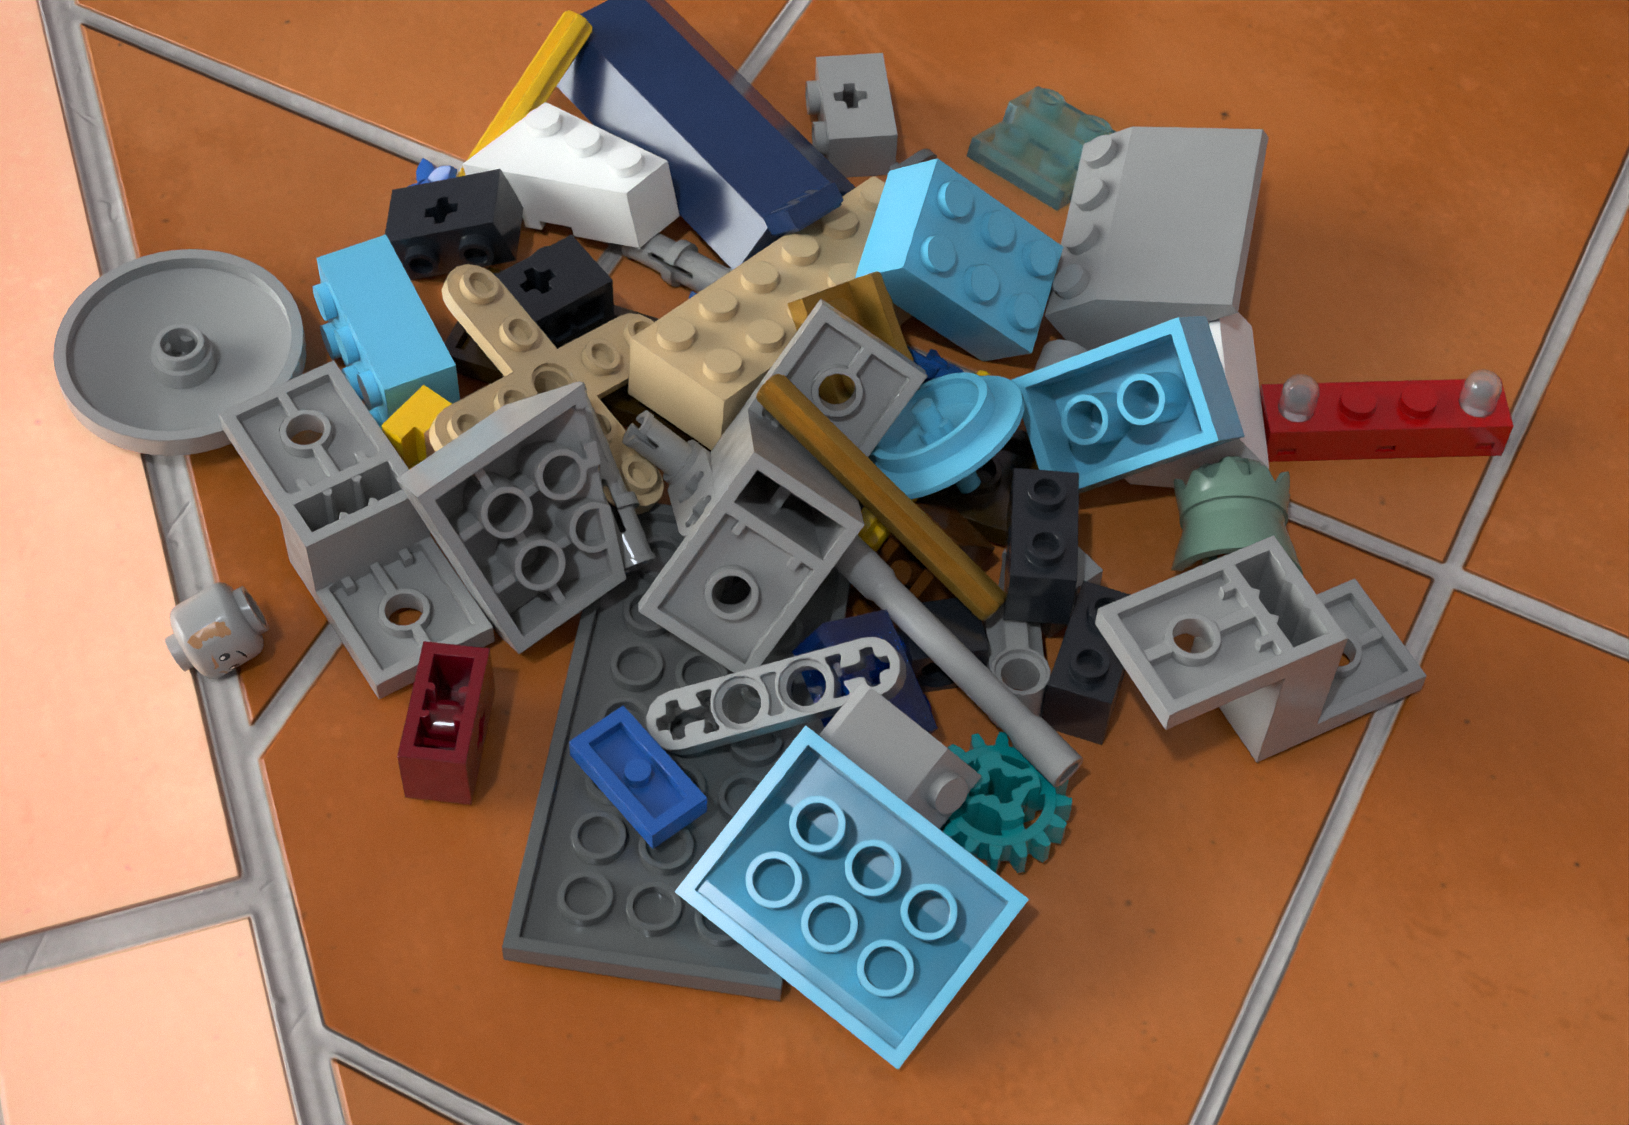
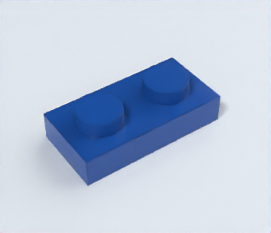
(638, 776)

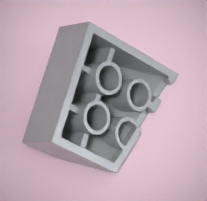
(523, 514)

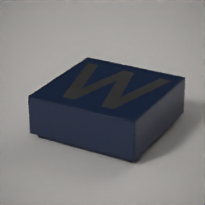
(803, 209)

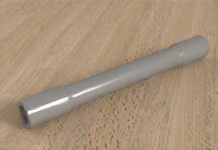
(1027, 731)

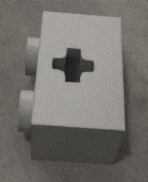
(853, 114)

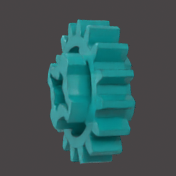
(1002, 799)

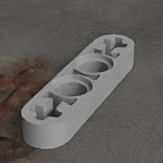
(774, 687)

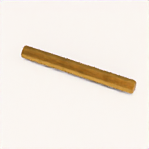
(881, 496)

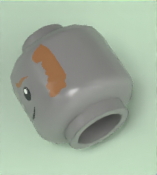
(216, 630)

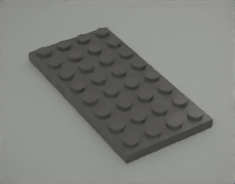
(588, 881)

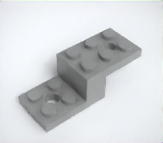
(353, 525)

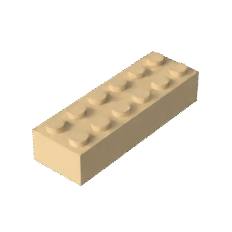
(720, 344)

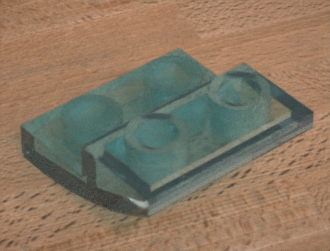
(1038, 145)

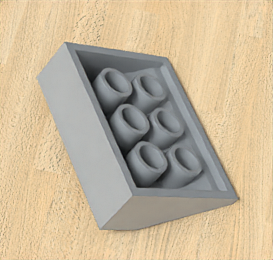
(1156, 230)

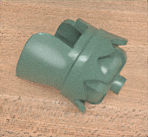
(1229, 509)

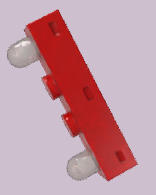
(1385, 418)

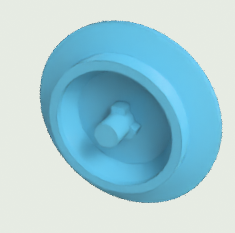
(949, 433)

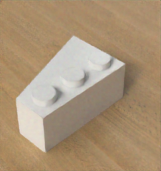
(581, 178)

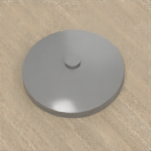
(171, 345)

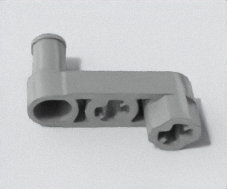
(684, 467)

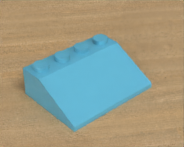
(851, 896)

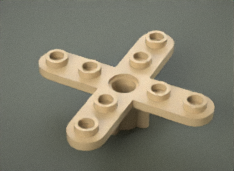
(536, 366)

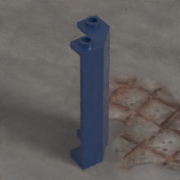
(680, 99)

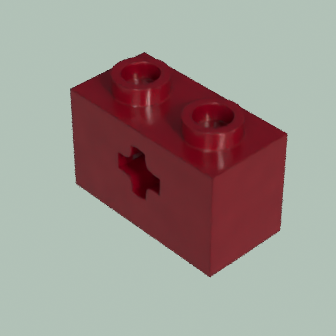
(446, 723)

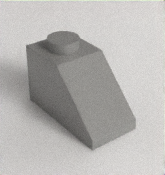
(900, 755)

